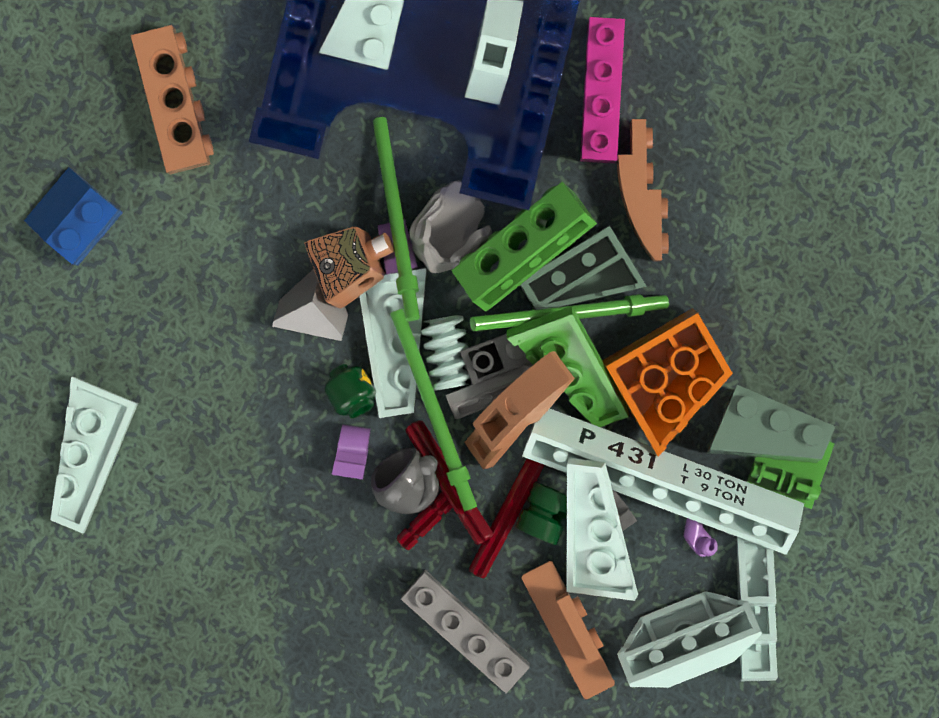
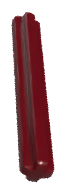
(472, 518)
(506, 518)

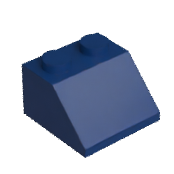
(73, 217)

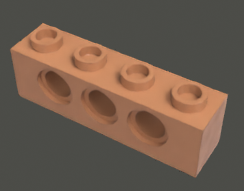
(149, 49)

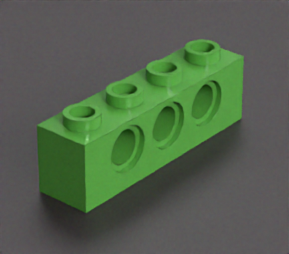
(542, 246)

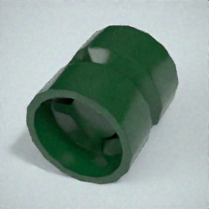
(544, 514)

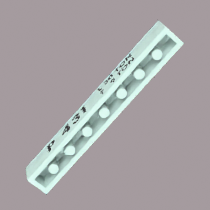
(669, 481)

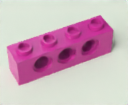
(602, 90)

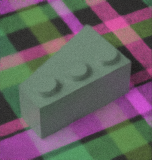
(584, 273)
(769, 429)

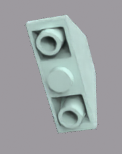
(494, 50)

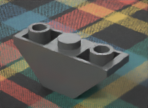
(492, 358)

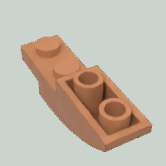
(643, 206)
(516, 408)

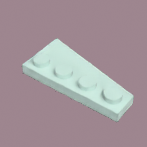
(365, 32)
(90, 444)
(595, 540)

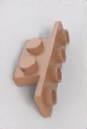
(570, 634)

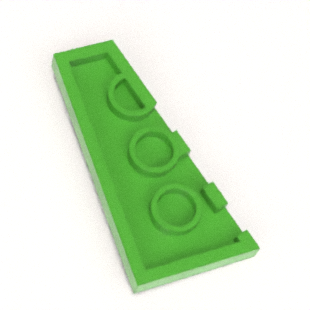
(592, 389)

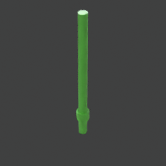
(406, 282)
(631, 306)
(457, 474)

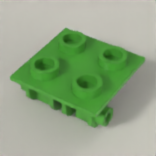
(791, 478)

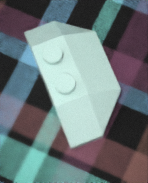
(687, 640)

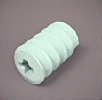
(447, 352)

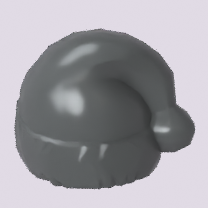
(405, 481)

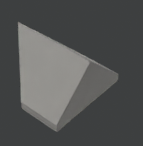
(307, 311)

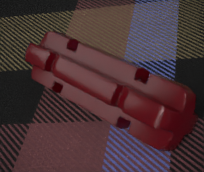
(424, 522)

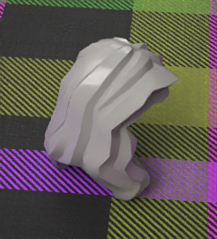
(448, 228)

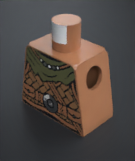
(348, 263)

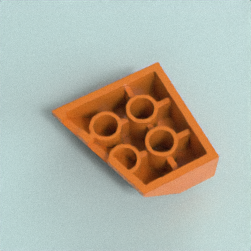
(668, 376)

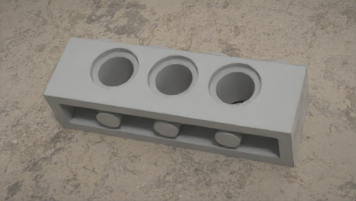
(465, 631)

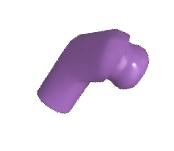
(699, 539)

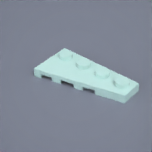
(388, 362)

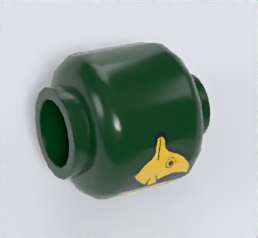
(350, 391)

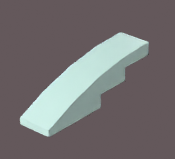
(758, 587)

